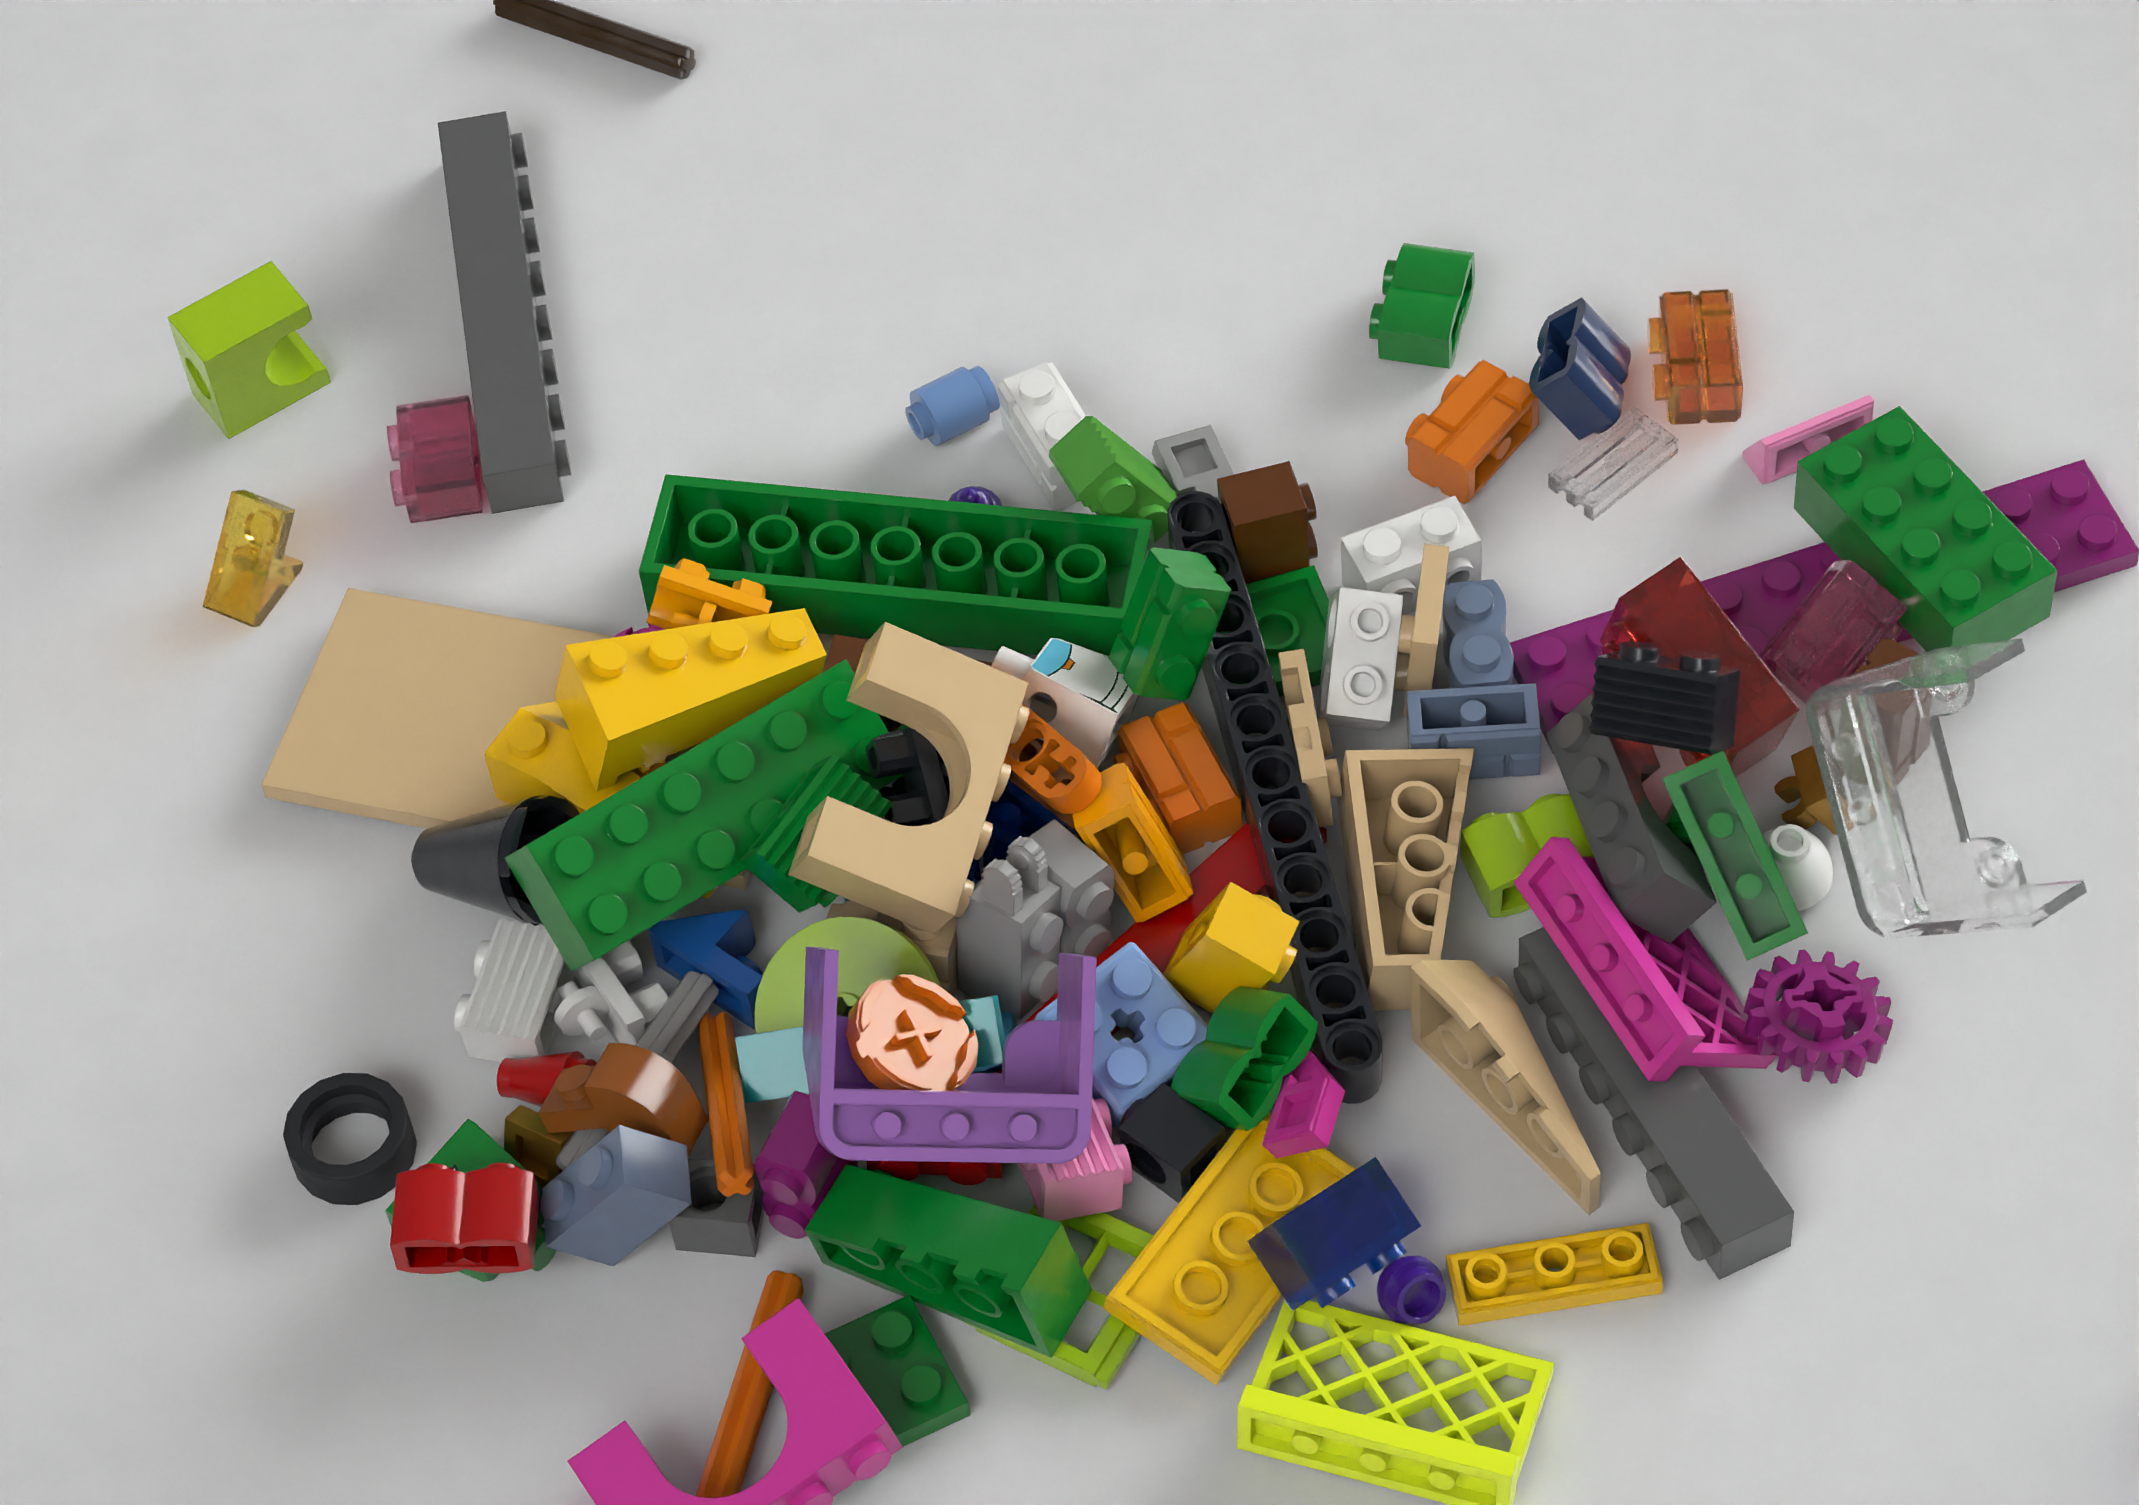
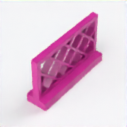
(1627, 983)

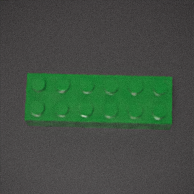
(688, 820)

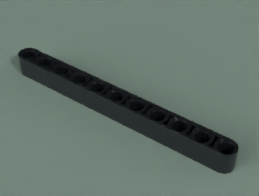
(1281, 811)

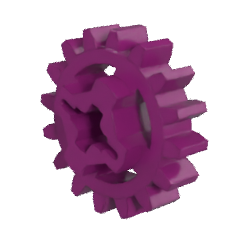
(1818, 1016)

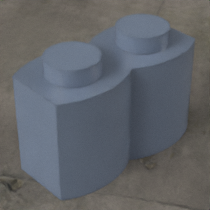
(1476, 635)

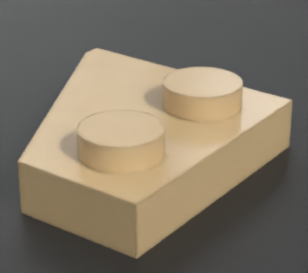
(1420, 632)
(1309, 736)

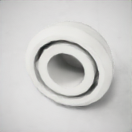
(1802, 863)

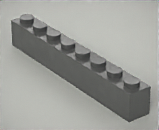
(501, 314)

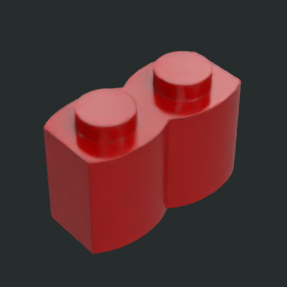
(464, 1219)

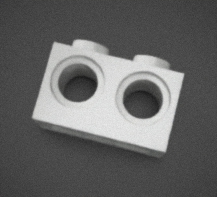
(1359, 658)

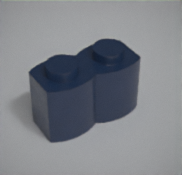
(1580, 369)

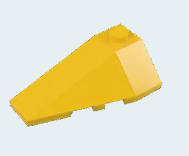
(540, 758)

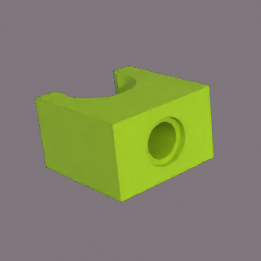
(245, 349)

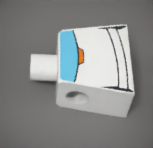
(1074, 693)

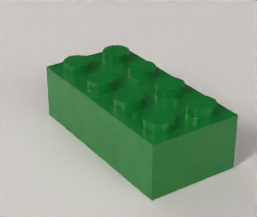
(1924, 534)

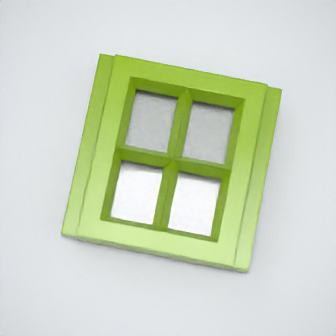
(1096, 1339)

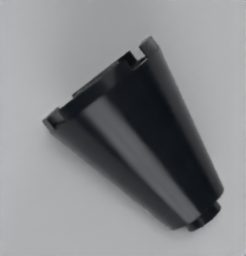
(468, 854)

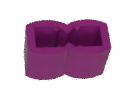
(795, 1169)

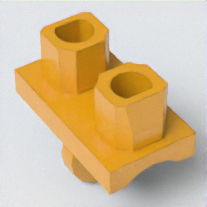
(689, 598)

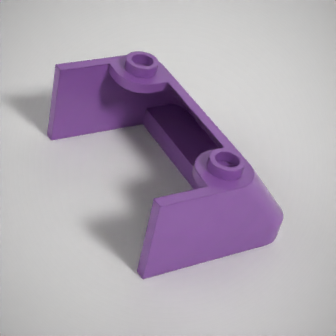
(1024, 1115)

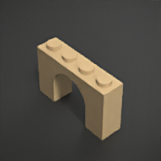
(970, 719)

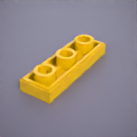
(1516, 1281)

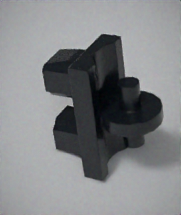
(923, 772)

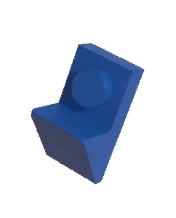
(718, 948)

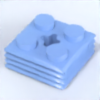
(1164, 1024)

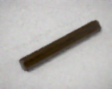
(600, 34)

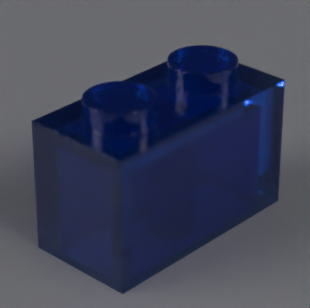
(1335, 1234)

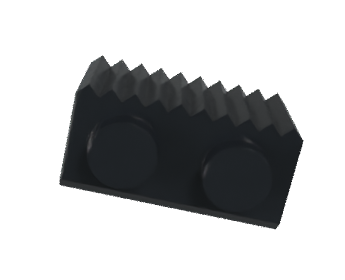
(1665, 699)

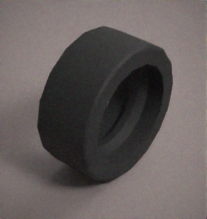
(337, 1098)

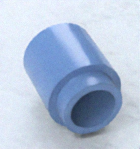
(952, 405)

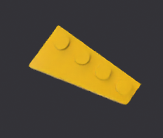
(676, 687)

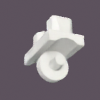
(606, 1001)

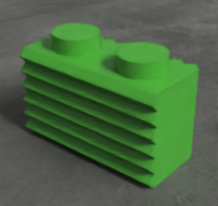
(1112, 475)

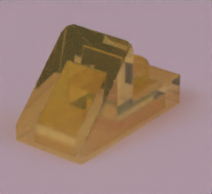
(250, 560)

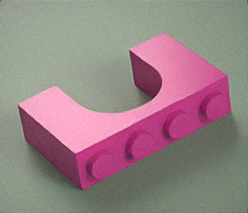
(829, 1442)

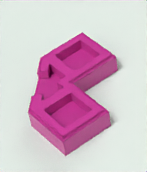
(1304, 1109)

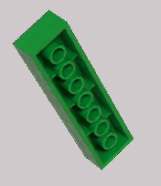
(917, 563)

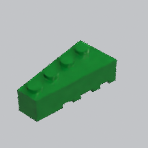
(953, 1255)

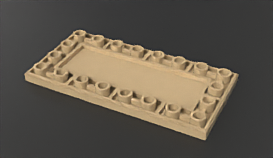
(411, 705)

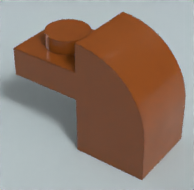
(628, 1090)

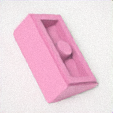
(1779, 453)

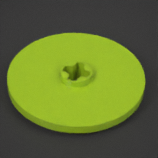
(866, 954)

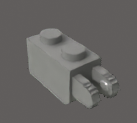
(1012, 932)

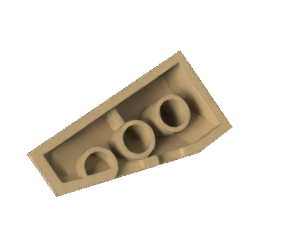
(1487, 1049)

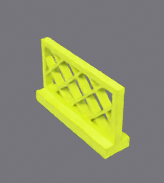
(1379, 1444)

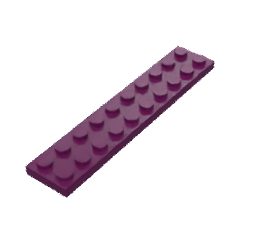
(2055, 510)

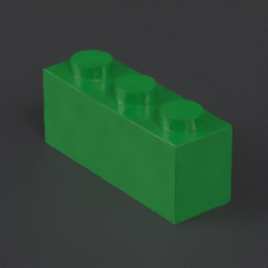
(1735, 855)

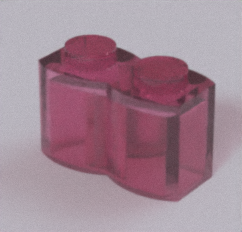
(436, 459)

